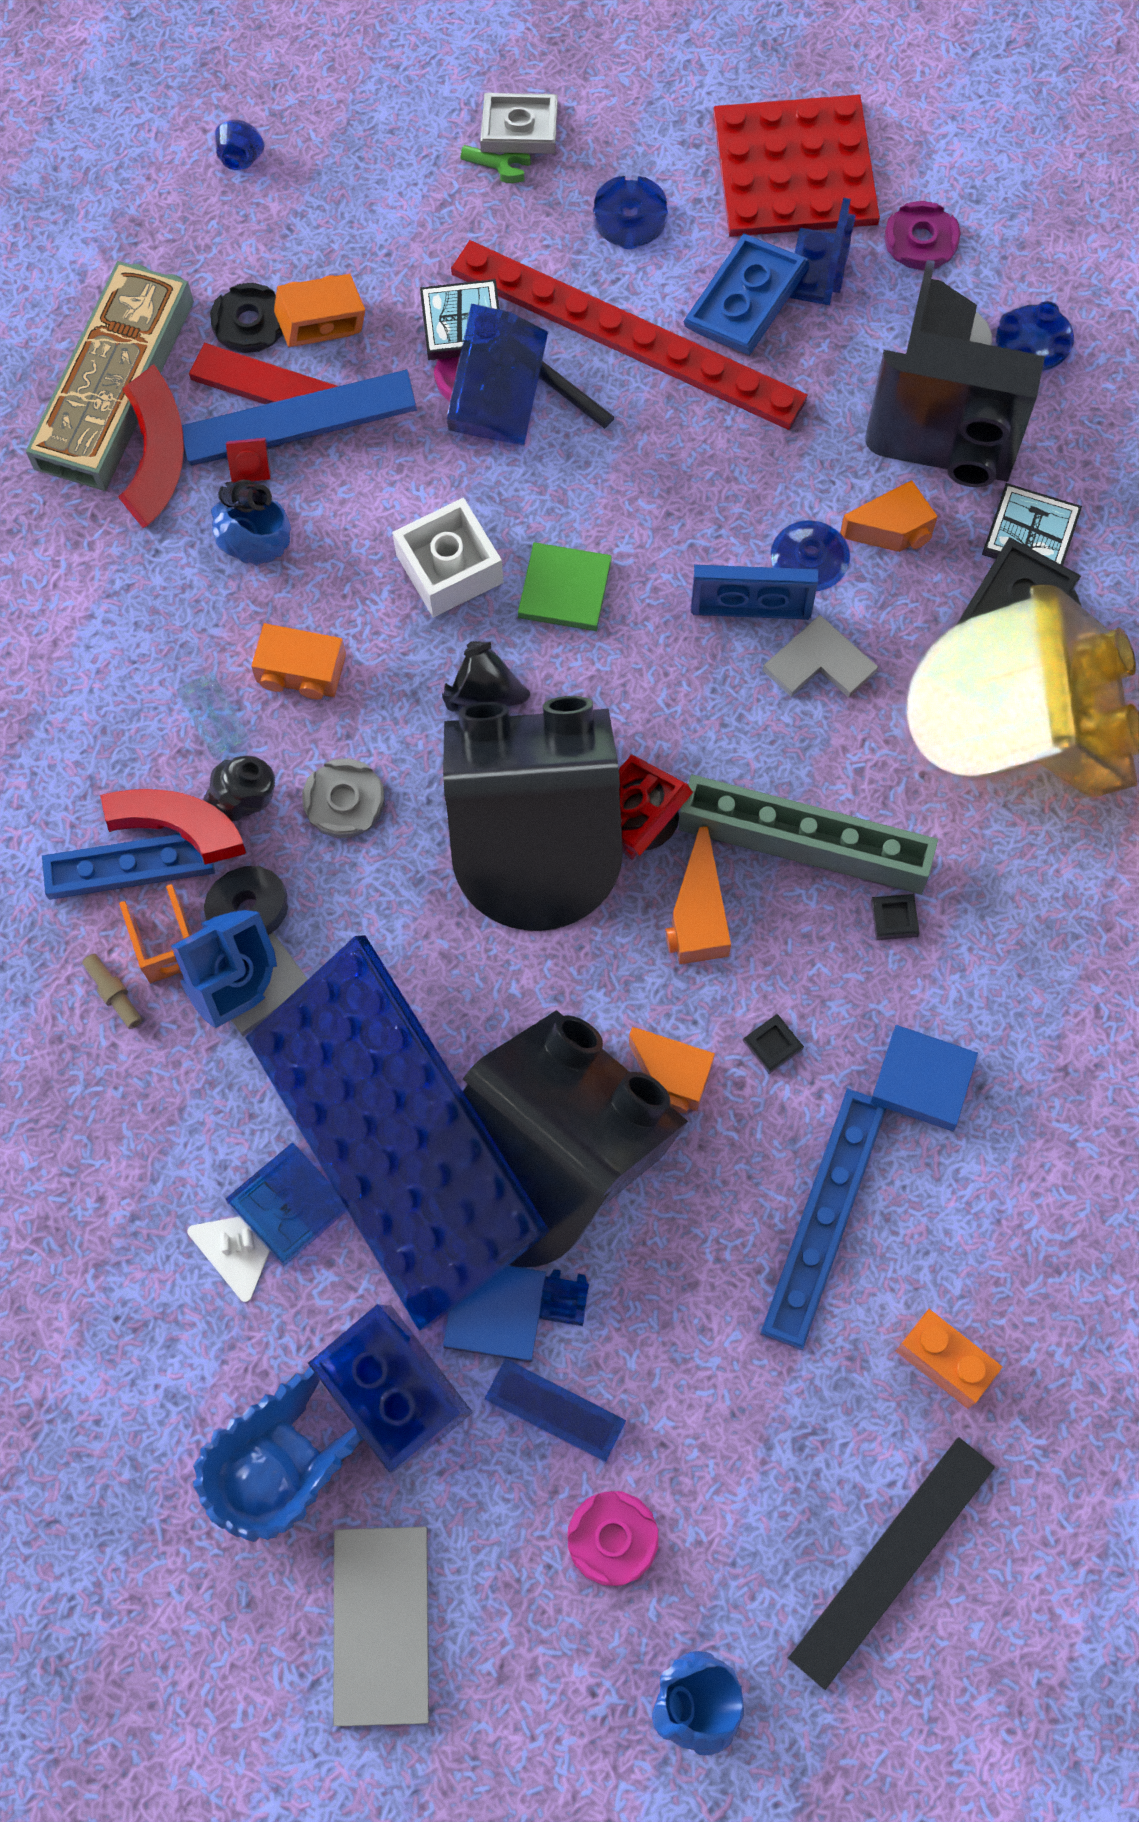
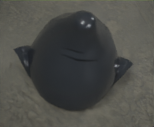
(483, 679)

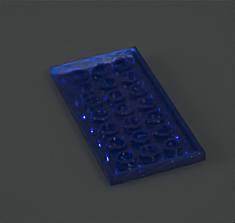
(395, 1134)

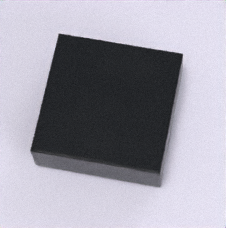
(895, 917)
(773, 1043)

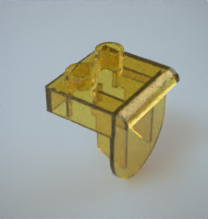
(1029, 690)

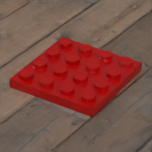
(794, 164)

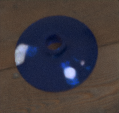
(830, 560)

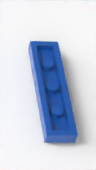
(121, 866)

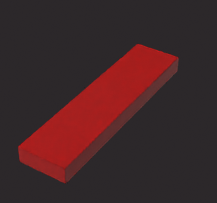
(250, 376)

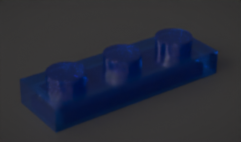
(555, 1410)

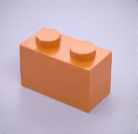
(319, 310)
(298, 661)
(949, 1359)

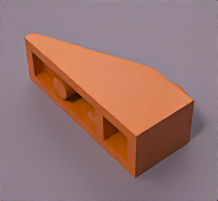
(699, 916)

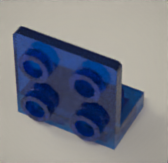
(826, 257)

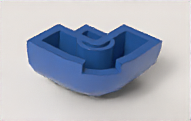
(226, 965)

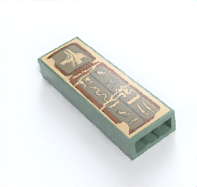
(89, 412)

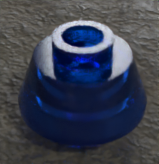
(238, 144)

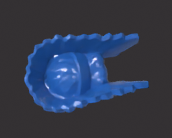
(262, 1470)

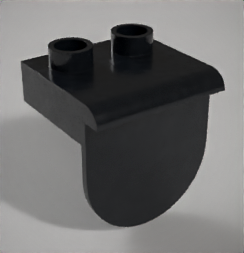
(952, 397)
(533, 811)
(569, 1124)

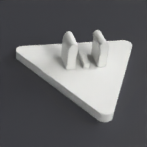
(233, 1252)

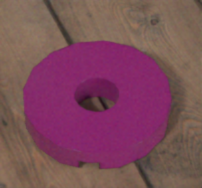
(915, 252)

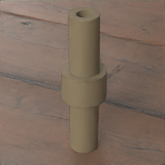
(112, 991)

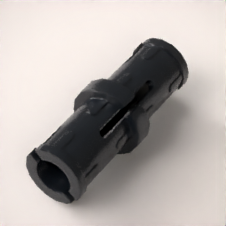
(245, 495)

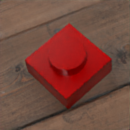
(248, 460)

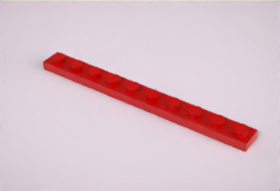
(632, 335)

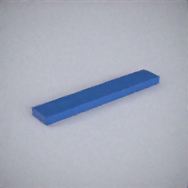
(302, 416)
(823, 1220)

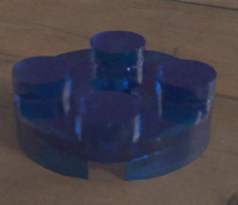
(635, 229)

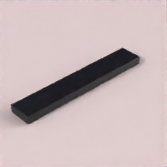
(890, 1563)

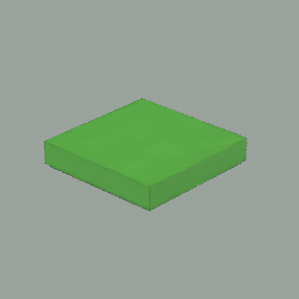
(564, 586)

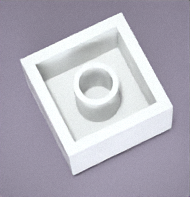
(448, 557)

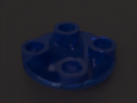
(1038, 331)

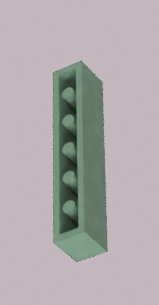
(808, 834)

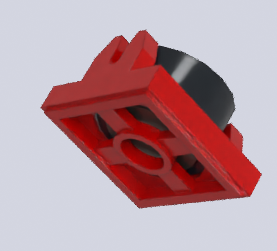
(648, 805)

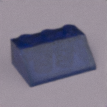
(496, 376)
(389, 1387)

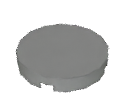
(349, 810)

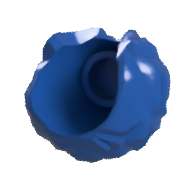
(251, 535)
(699, 1703)

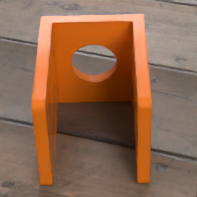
(153, 967)

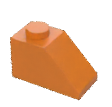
(892, 520)
(675, 1065)

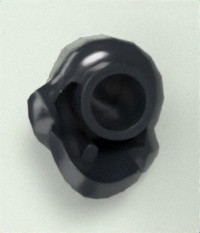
(241, 786)

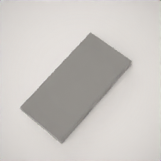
(381, 1626)

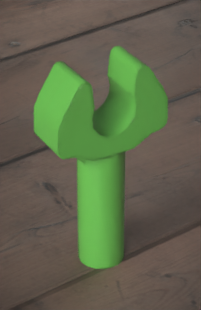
(499, 162)

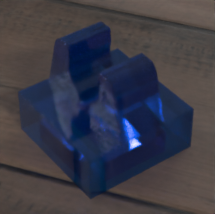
(564, 1299)

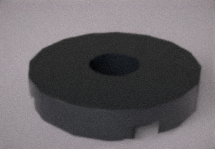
(243, 336)
(247, 884)

